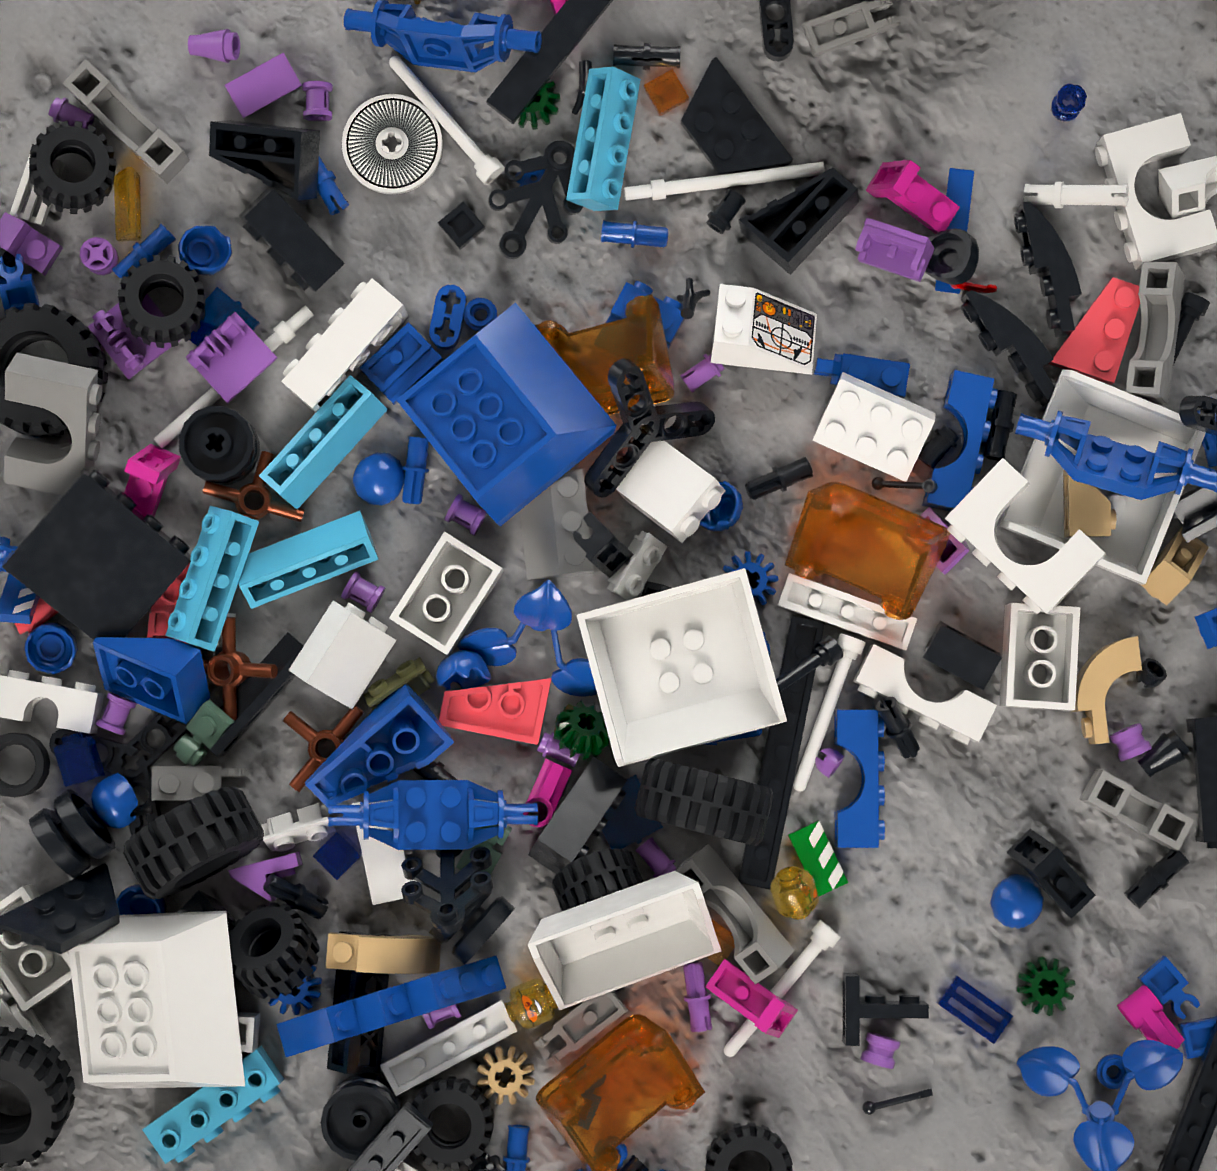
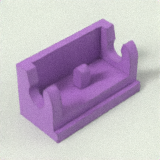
(263, 85)
(894, 249)

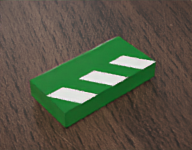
(818, 857)

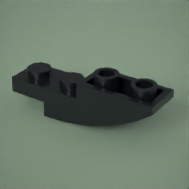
(1046, 253)
(1005, 331)

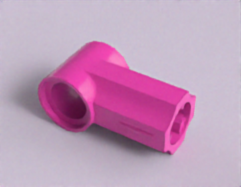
(549, 788)
(1146, 1015)

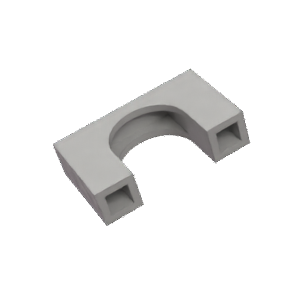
(73, 396)

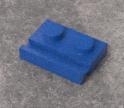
(401, 363)

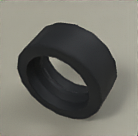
(42, 764)

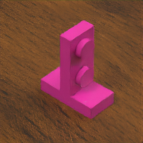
(913, 194)
(148, 477)
(751, 1000)

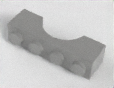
(126, 122)
(1160, 304)
(757, 941)

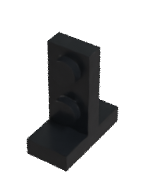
(1051, 872)
(873, 1007)

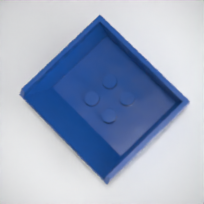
(507, 414)

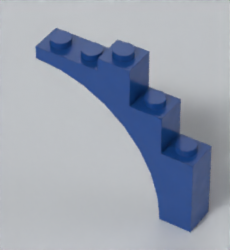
(391, 1006)

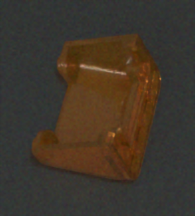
(597, 348)
(867, 545)
(617, 1090)

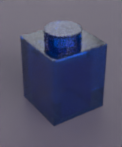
(78, 759)
(338, 855)

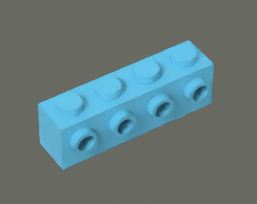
(603, 139)
(323, 442)
(307, 559)
(212, 578)
(210, 1107)

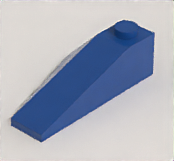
(388, 742)

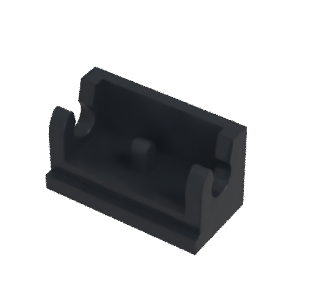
(603, 547)
(962, 655)

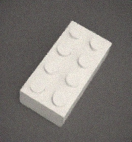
(346, 344)

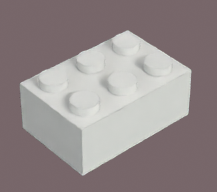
(874, 427)
(446, 594)
(1039, 658)
(29, 969)

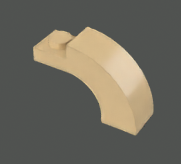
(1095, 680)
(383, 953)

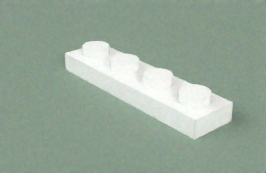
(845, 612)
(448, 1047)

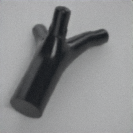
(584, 67)
(690, 299)

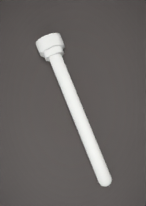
(487, 167)
(851, 648)
(822, 938)

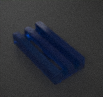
(950, 992)

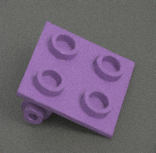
(125, 350)
(231, 357)

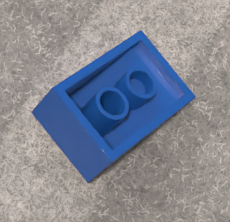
(154, 674)

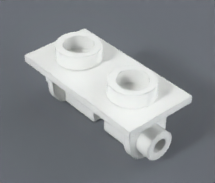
(632, 577)
(283, 834)

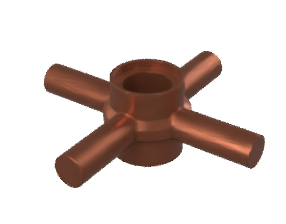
(257, 486)
(240, 668)
(315, 737)

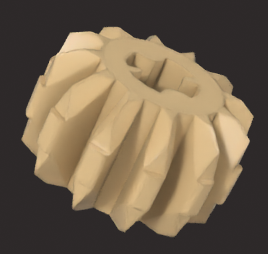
(514, 1084)

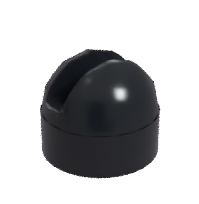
(1151, 673)

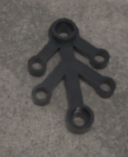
(539, 194)
(448, 914)

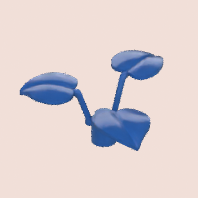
(540, 610)
(1101, 1140)

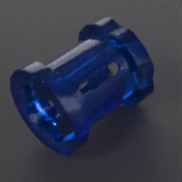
(1070, 111)

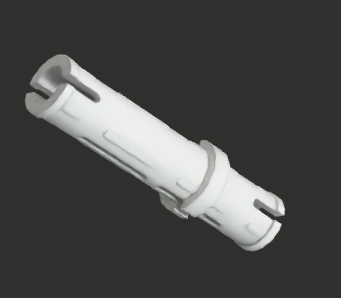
(1076, 194)

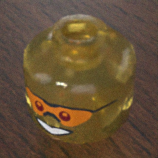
(794, 892)
(531, 1004)

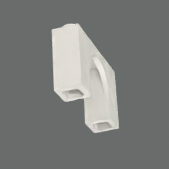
(1147, 236)
(977, 522)

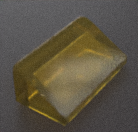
(127, 205)

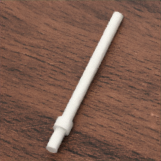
(659, 189)
(283, 333)

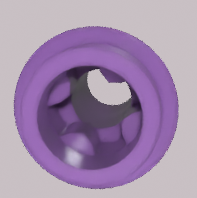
(216, 45)

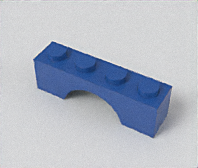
(968, 401)
(859, 821)

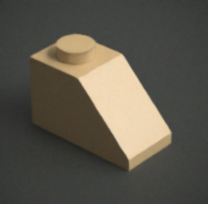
(1086, 510)
(1175, 567)

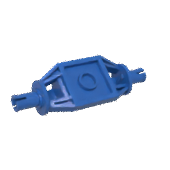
(442, 44)
(1113, 464)
(432, 814)

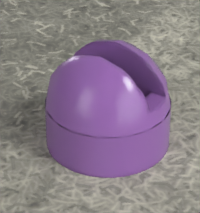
(830, 763)

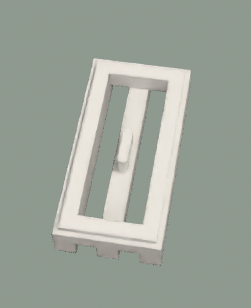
(21, 194)

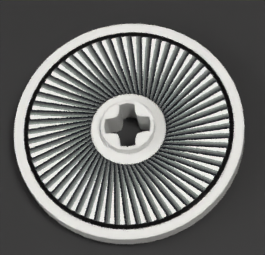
(410, 162)

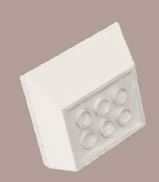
(1123, 419)
(681, 668)
(623, 938)
(158, 1003)

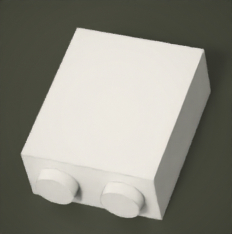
(670, 490)
(343, 653)

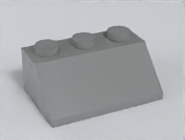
(549, 530)

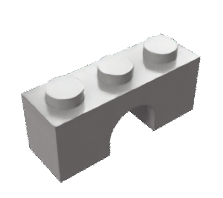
(1137, 810)

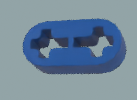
(439, 316)

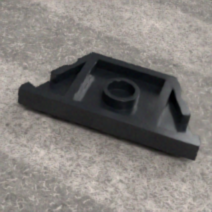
(729, 126)
(66, 913)

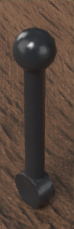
(928, 485)
(870, 1107)

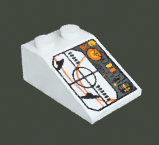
(762, 331)

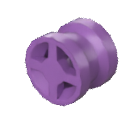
(93, 251)
(1130, 742)
(880, 1050)

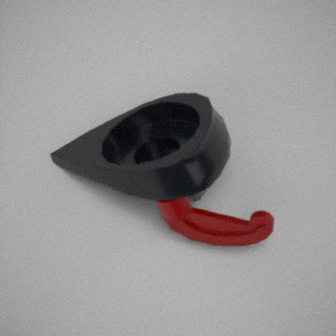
(956, 260)

